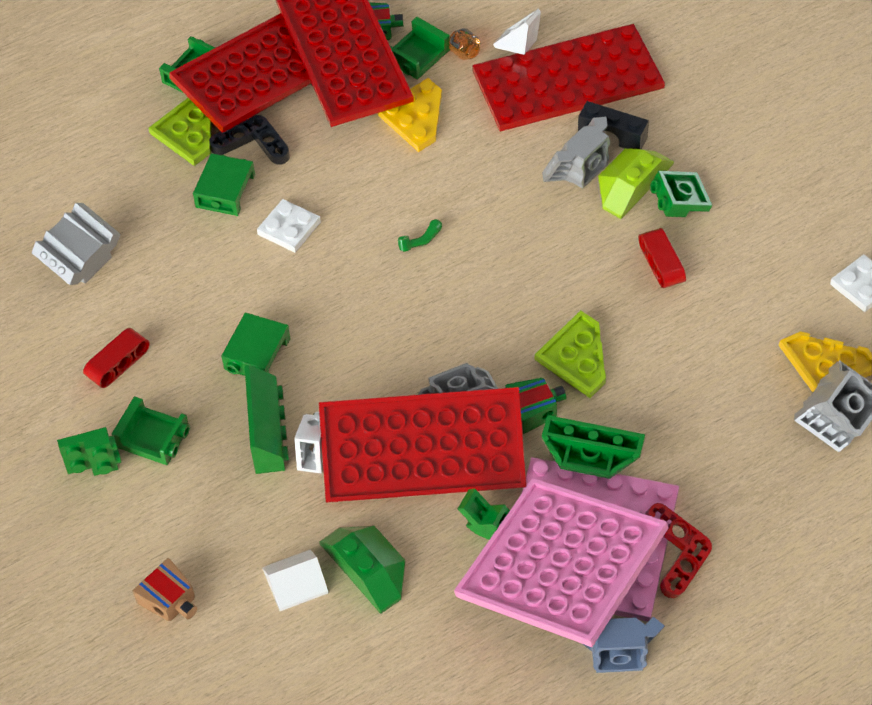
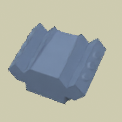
(624, 645)

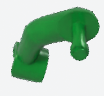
(433, 229)

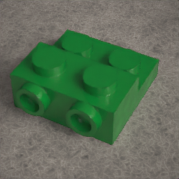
(680, 193)
(90, 450)

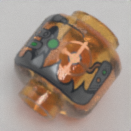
(464, 44)

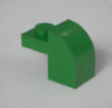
(481, 516)

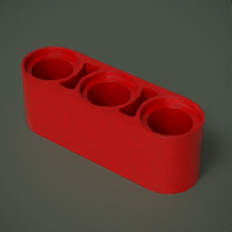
(662, 258)
(116, 357)

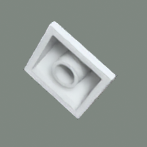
(520, 35)
(295, 580)

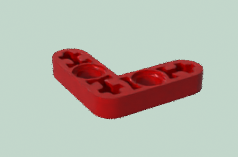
(687, 546)

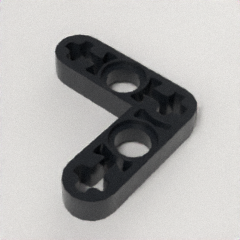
(255, 133)

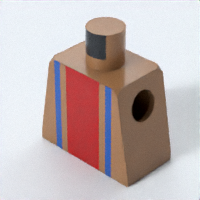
(166, 593)

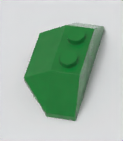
(591, 447)
(369, 563)

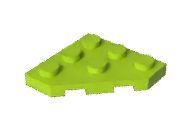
(185, 132)
(576, 354)

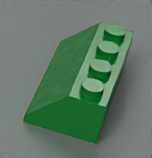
(264, 421)

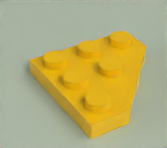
(419, 119)
(815, 356)

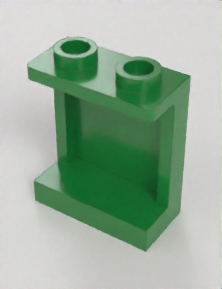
(196, 48)
(421, 48)
(223, 184)
(254, 344)
(150, 432)

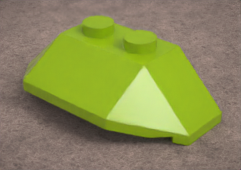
(629, 179)

